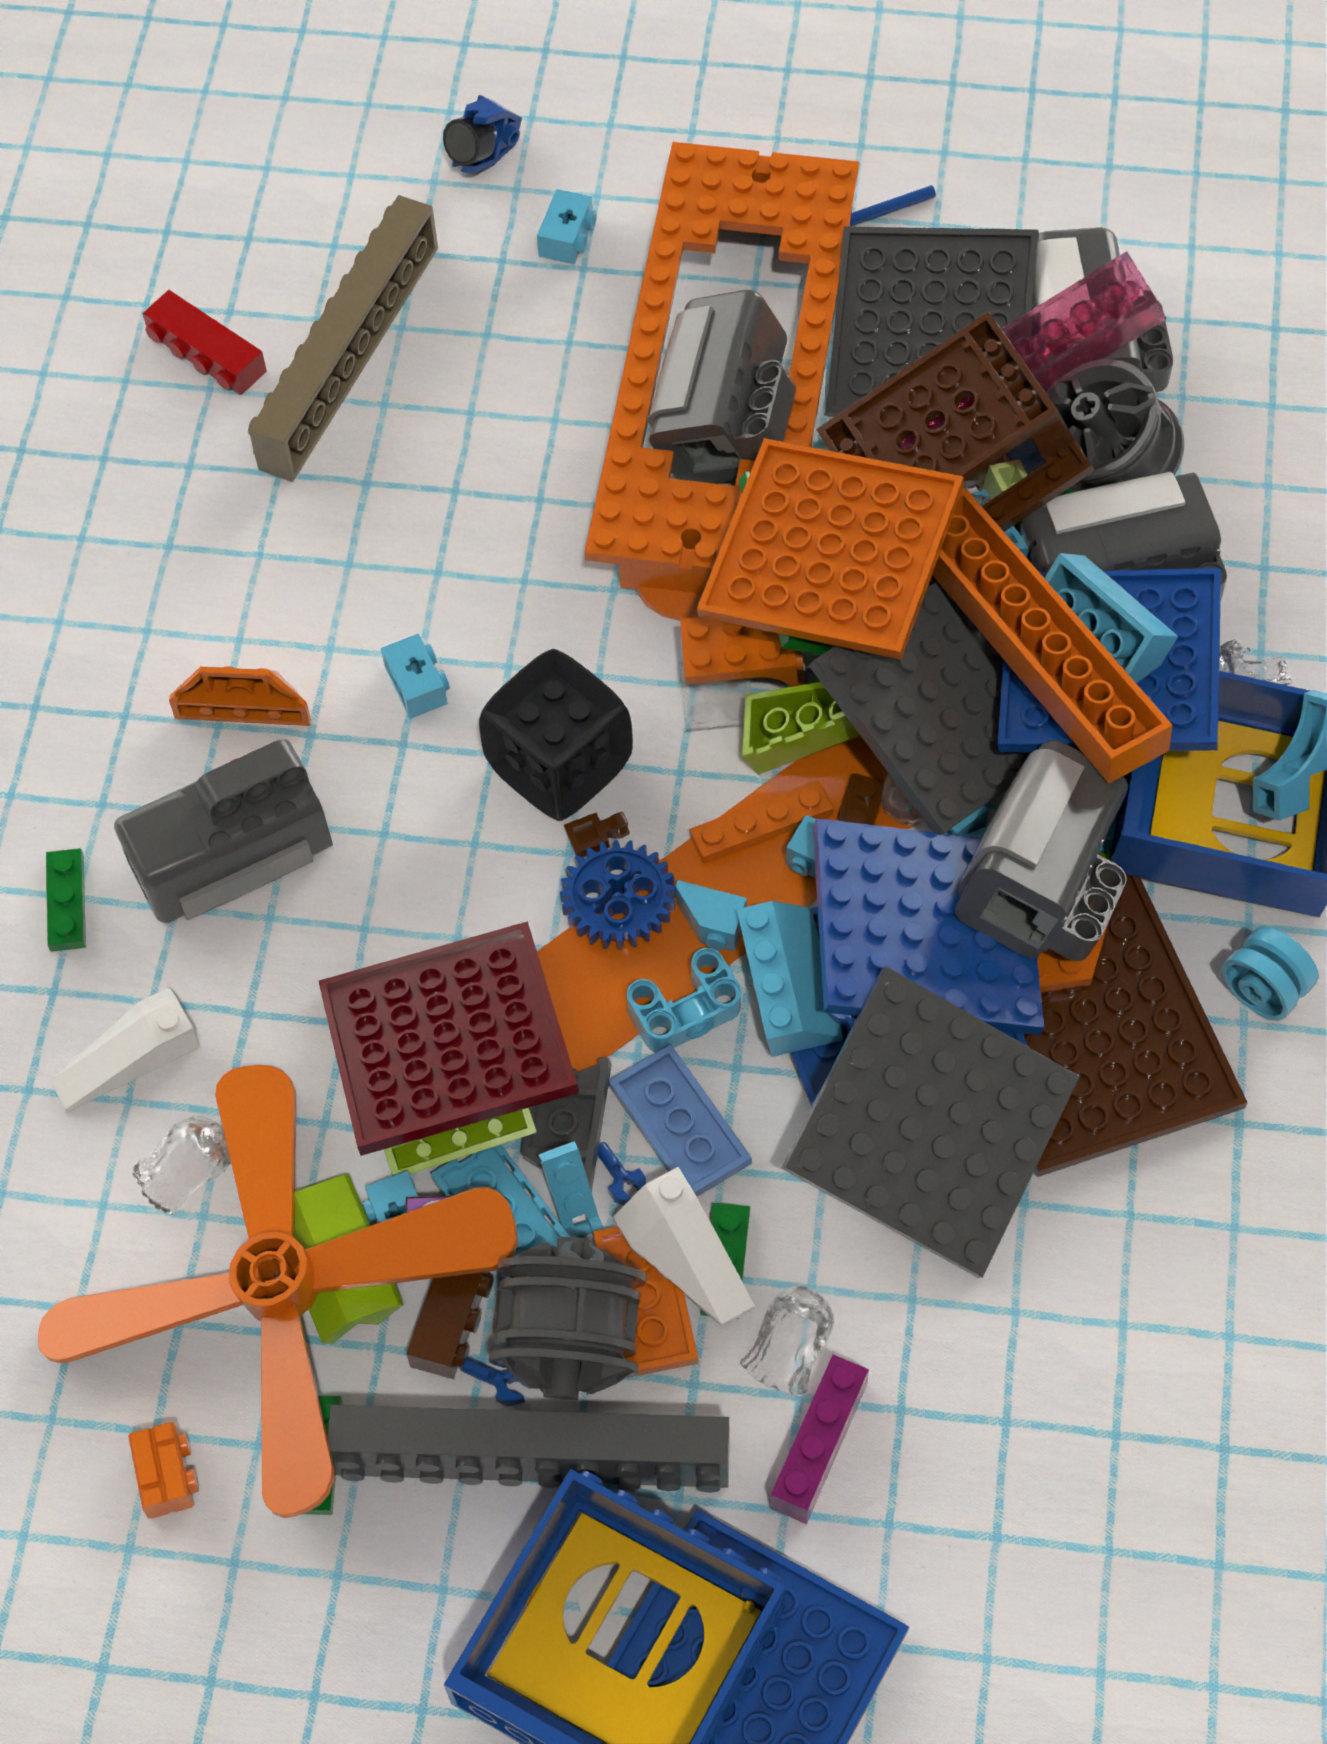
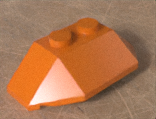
(239, 696)

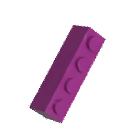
(819, 1439)

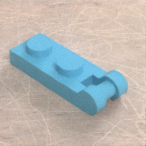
(570, 1190)

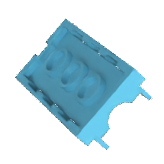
(489, 1170)

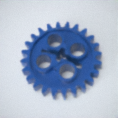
(641, 912)

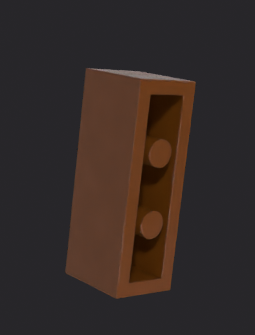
(446, 1323)

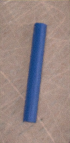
(892, 205)

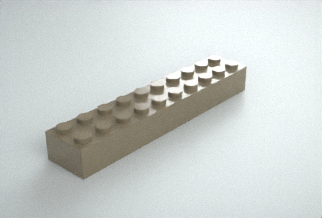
(343, 338)

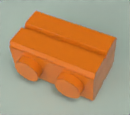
(162, 1469)

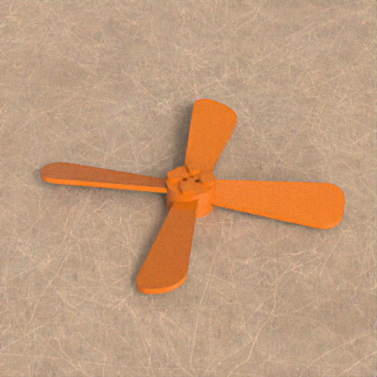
(435, 1241)

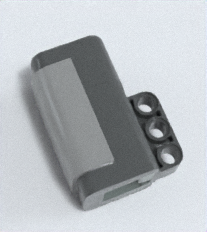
(721, 386)
(224, 833)
(1039, 863)

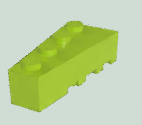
(791, 725)

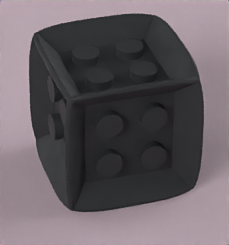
(556, 734)

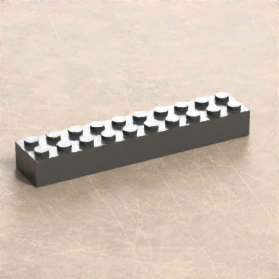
(529, 1446)

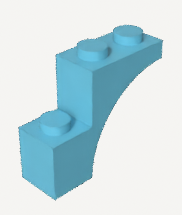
(1286, 785)

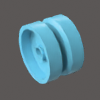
(1270, 973)

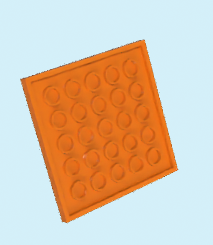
(831, 548)

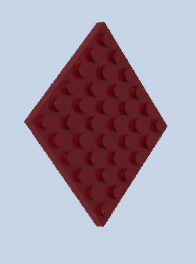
(446, 1038)

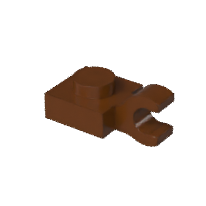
(591, 831)

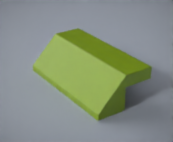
(459, 1142)
(324, 1214)

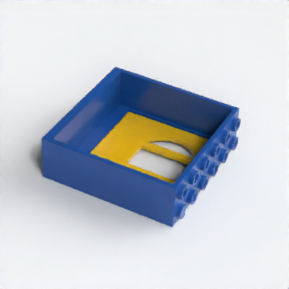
(1181, 845)
(580, 1689)

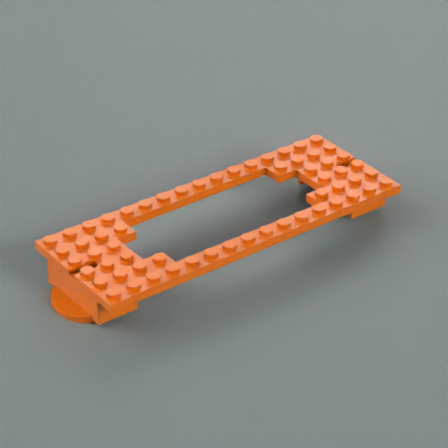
(668, 528)

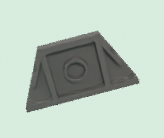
(572, 1119)

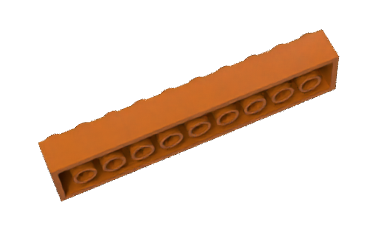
(1048, 645)

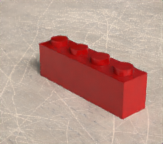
(204, 342)

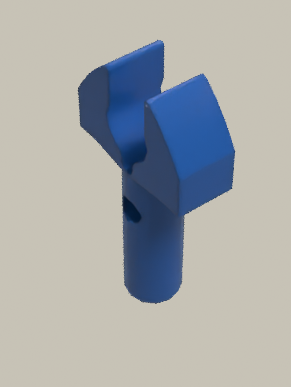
(619, 1174)
(496, 1379)

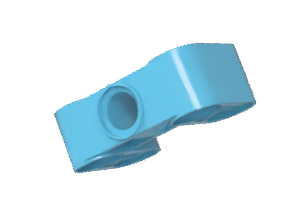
(691, 1015)

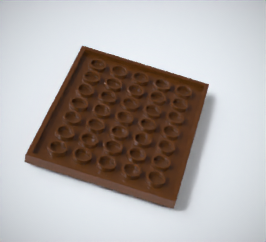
(1135, 1043)

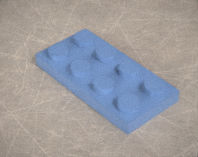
(680, 1120)

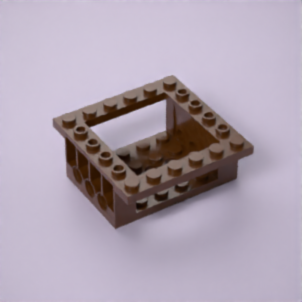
(1004, 414)

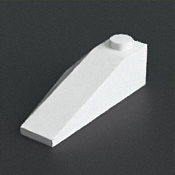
(136, 1044)
(677, 1238)

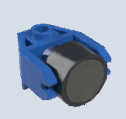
(481, 135)

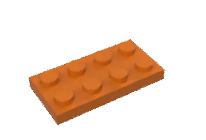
(663, 1319)

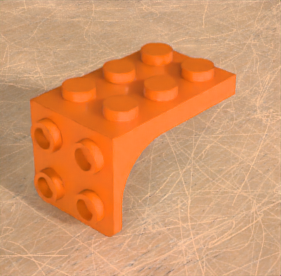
(732, 652)

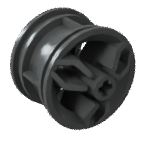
(1108, 406)
(567, 1318)

